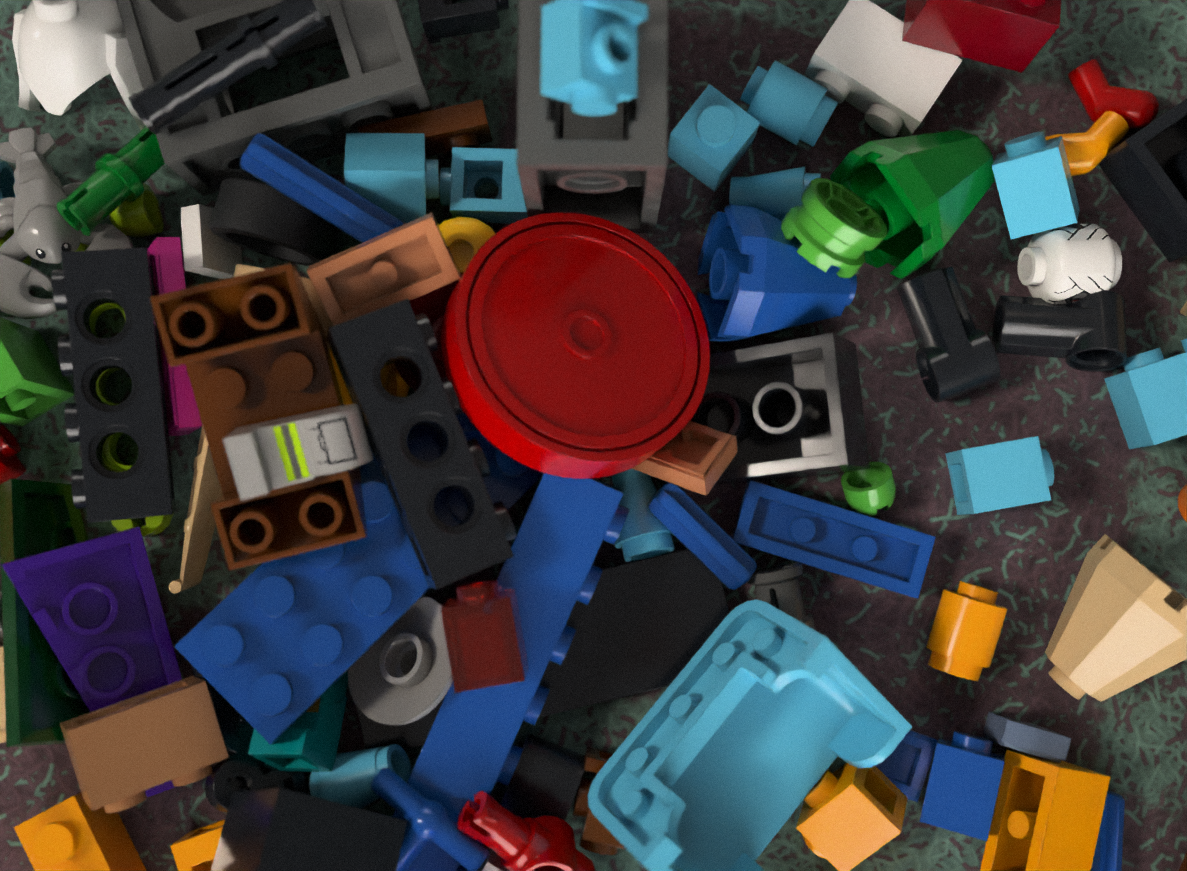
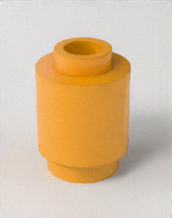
(965, 631)

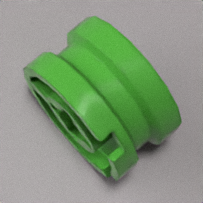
(834, 227)

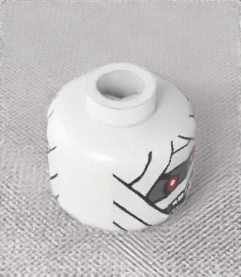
(1069, 263)

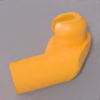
(1090, 147)

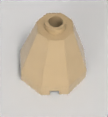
(1116, 625)

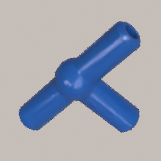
(427, 822)

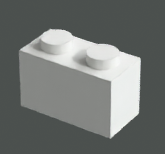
(877, 71)

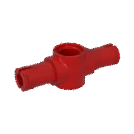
(525, 843)

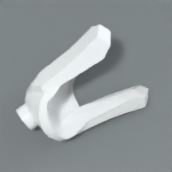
(67, 49)

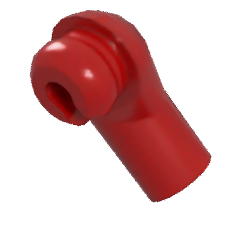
(1097, 96)

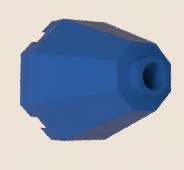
(761, 279)

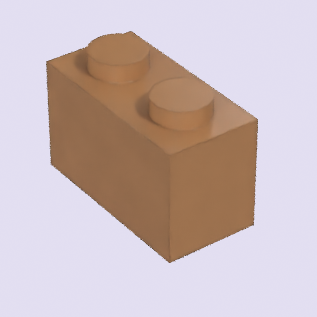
(144, 744)

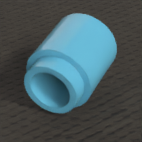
(788, 103)

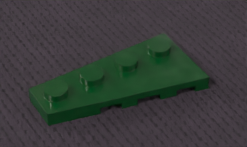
(37, 689)

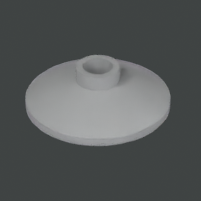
(387, 681)

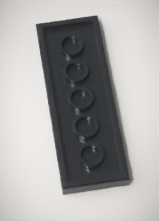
(627, 640)

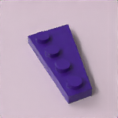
(101, 617)

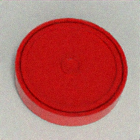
(575, 345)

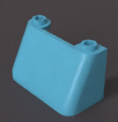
(740, 744)

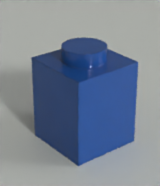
(963, 785)

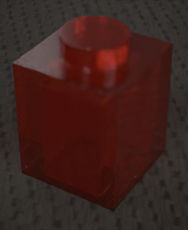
(484, 637)

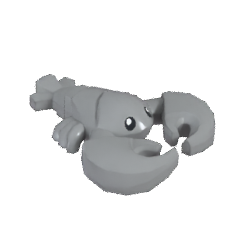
(38, 225)

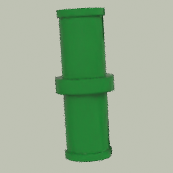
(115, 180)

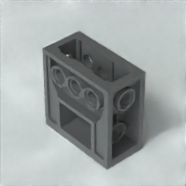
(313, 124)
(594, 163)

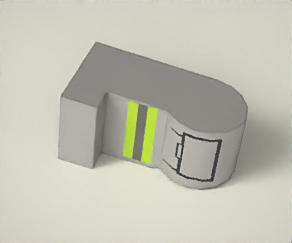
(296, 449)

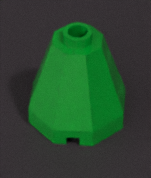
(919, 189)

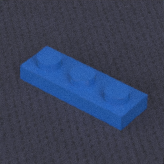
(833, 539)

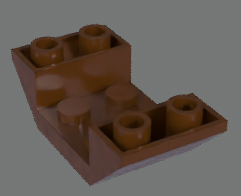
(250, 360)

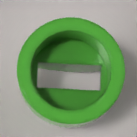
(869, 489)

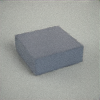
(1026, 737)

